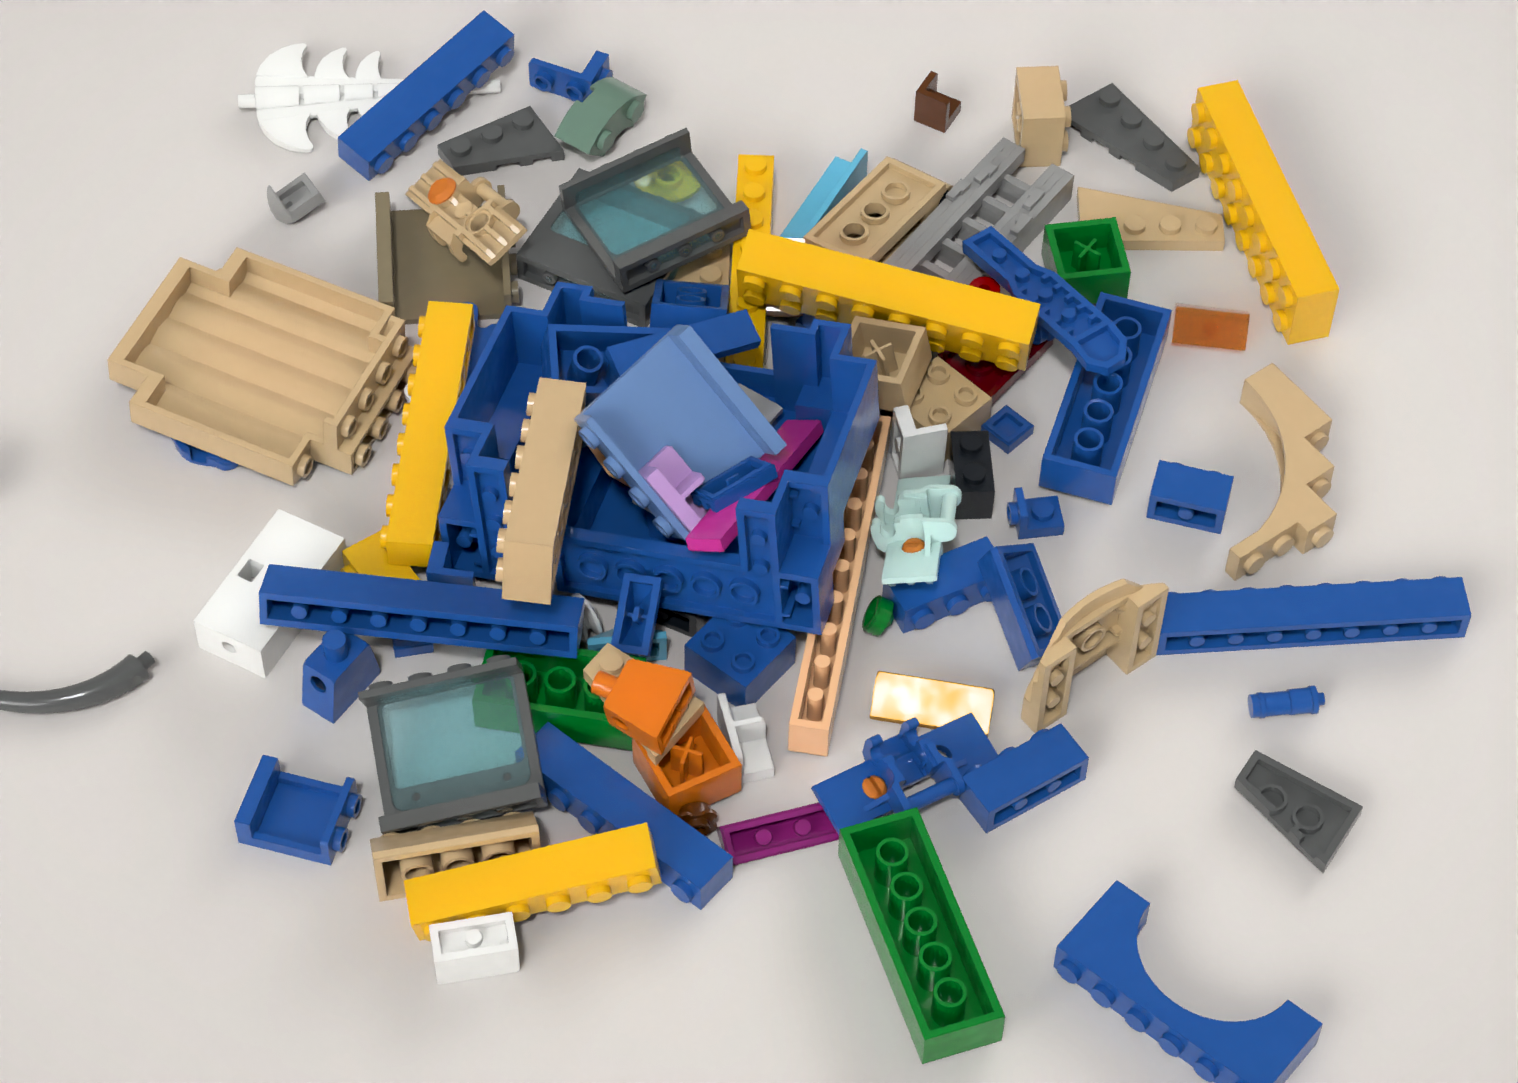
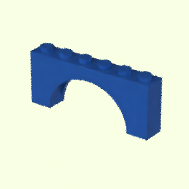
(1106, 962)

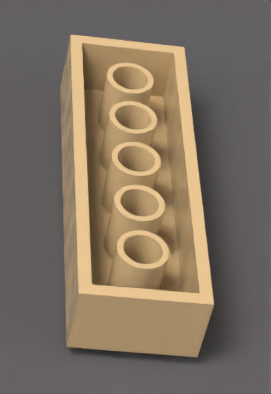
(540, 492)

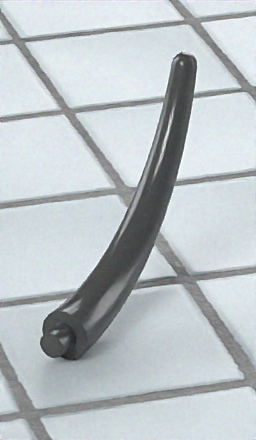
(94, 691)

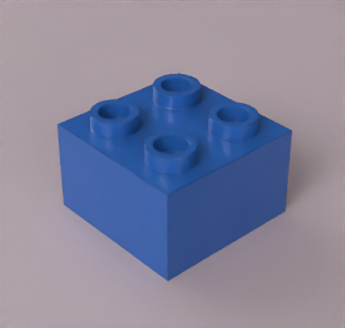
(739, 658)

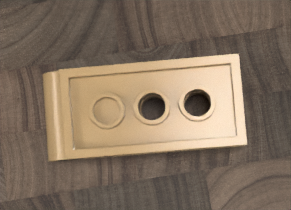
(880, 211)

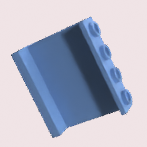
(679, 400)

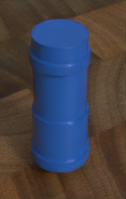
(1286, 702)

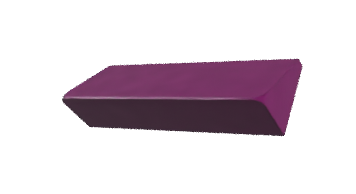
(776, 833)

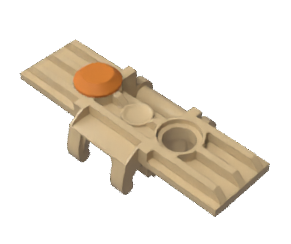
(457, 219)

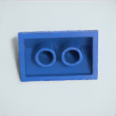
(1021, 600)

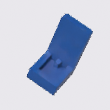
(566, 81)

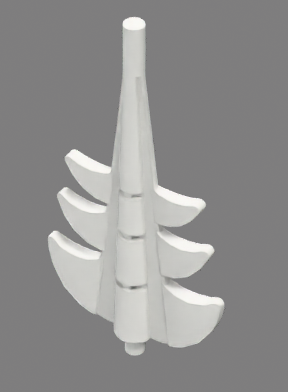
(290, 98)

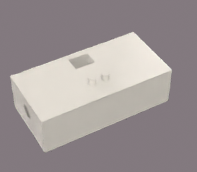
(231, 620)

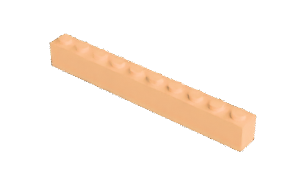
(827, 653)

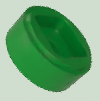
(878, 615)

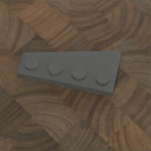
(1131, 135)

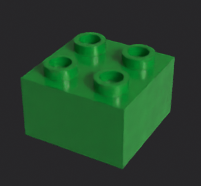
(1088, 256)

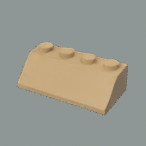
(448, 847)

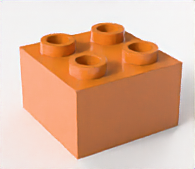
(694, 770)

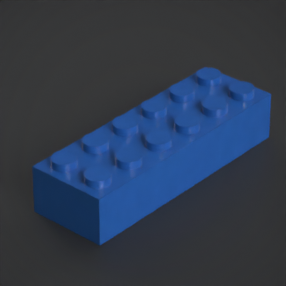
(1104, 411)

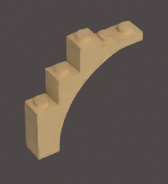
(1297, 434)

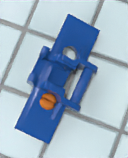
(899, 762)

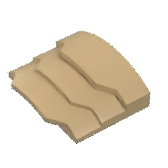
(1112, 621)

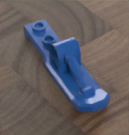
(1063, 310)

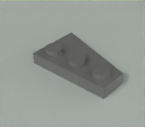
(507, 140)

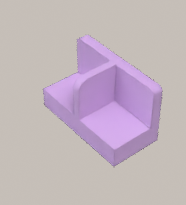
(674, 484)

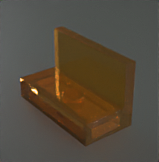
(1210, 326)

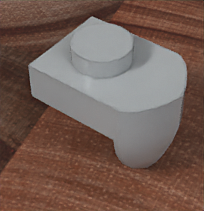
(294, 199)

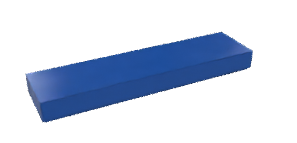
(722, 335)

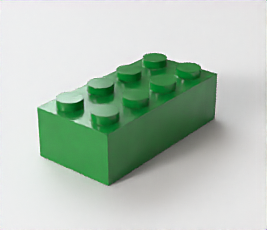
(565, 698)

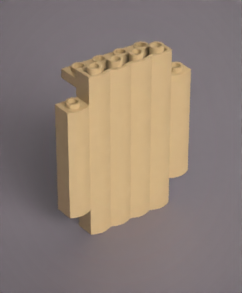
(265, 366)

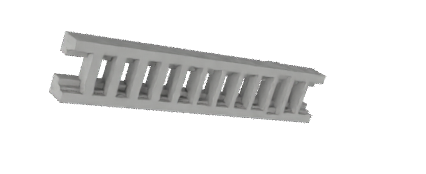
(1019, 224)

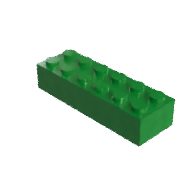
(920, 935)

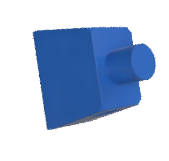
(337, 673)

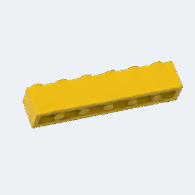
(537, 879)

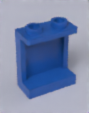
(296, 813)

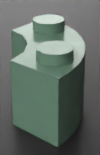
(601, 116)

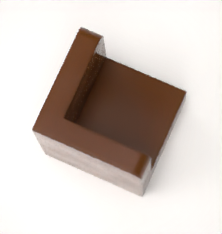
(934, 107)

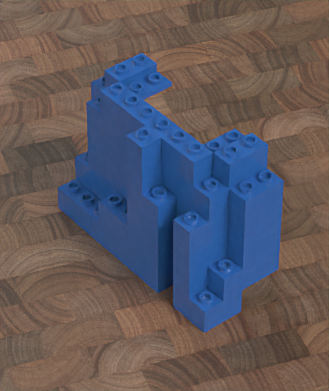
(784, 547)

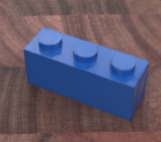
(956, 589)
(1023, 777)

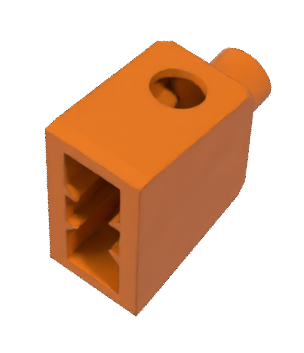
(645, 700)

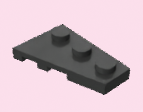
(1299, 807)

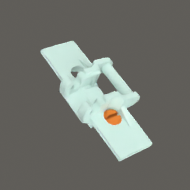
(916, 528)

